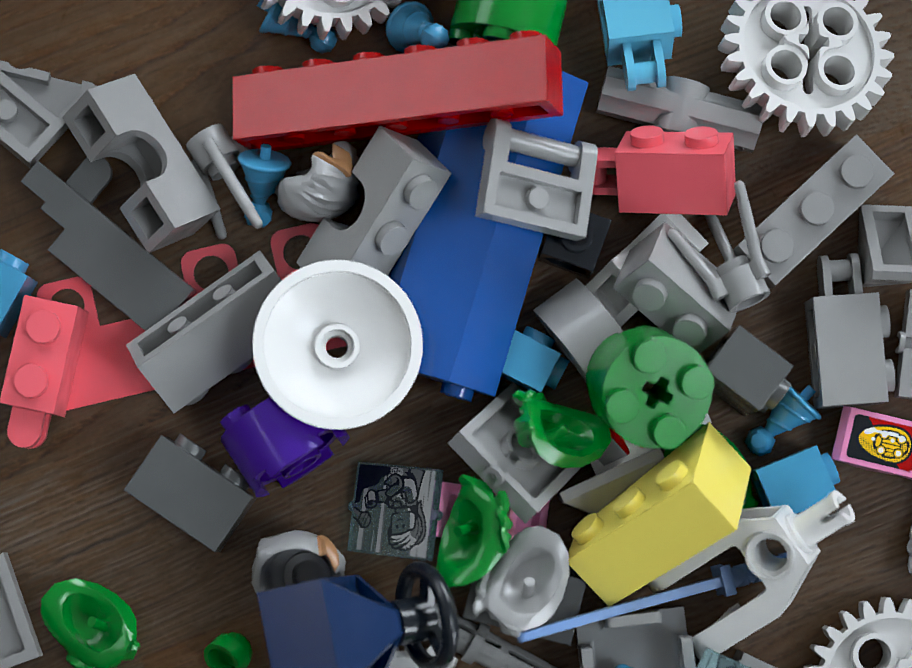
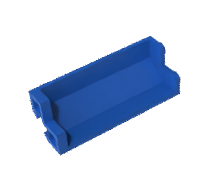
(472, 271)

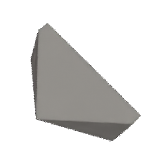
(885, 244)
(601, 489)

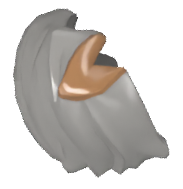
(325, 188)
(295, 559)

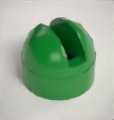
(228, 651)

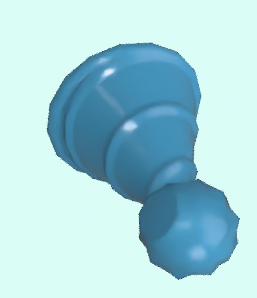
(414, 25)
(290, 28)
(263, 172)
(789, 413)

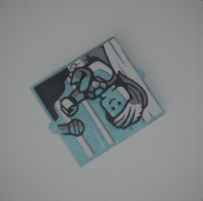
(395, 510)

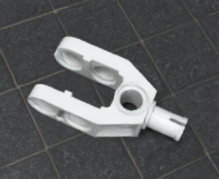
(780, 575)

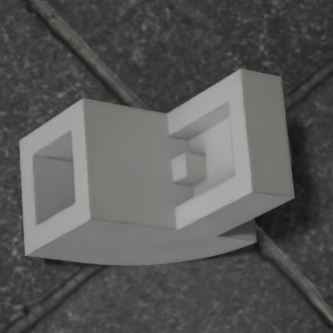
(576, 323)

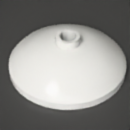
(344, 303)

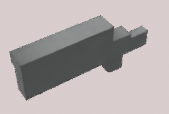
(101, 249)

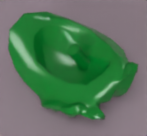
(558, 432)
(474, 533)
(90, 624)

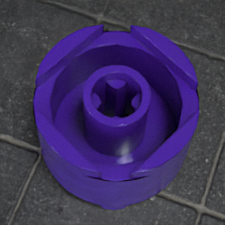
(275, 445)

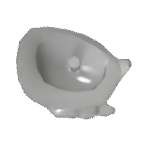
(525, 582)

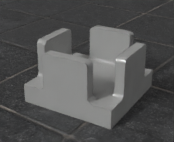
(637, 639)

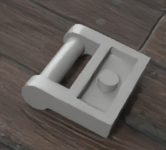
(532, 196)

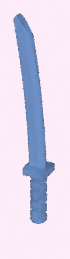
(724, 580)

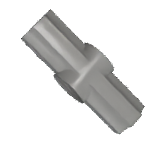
(679, 107)

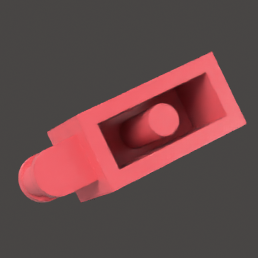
(669, 171)
(41, 367)

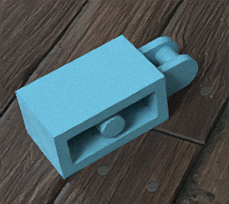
(640, 37)

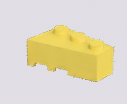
(662, 517)

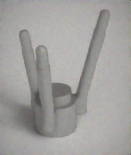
(216, 156)
(739, 281)

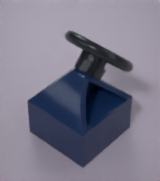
(353, 626)

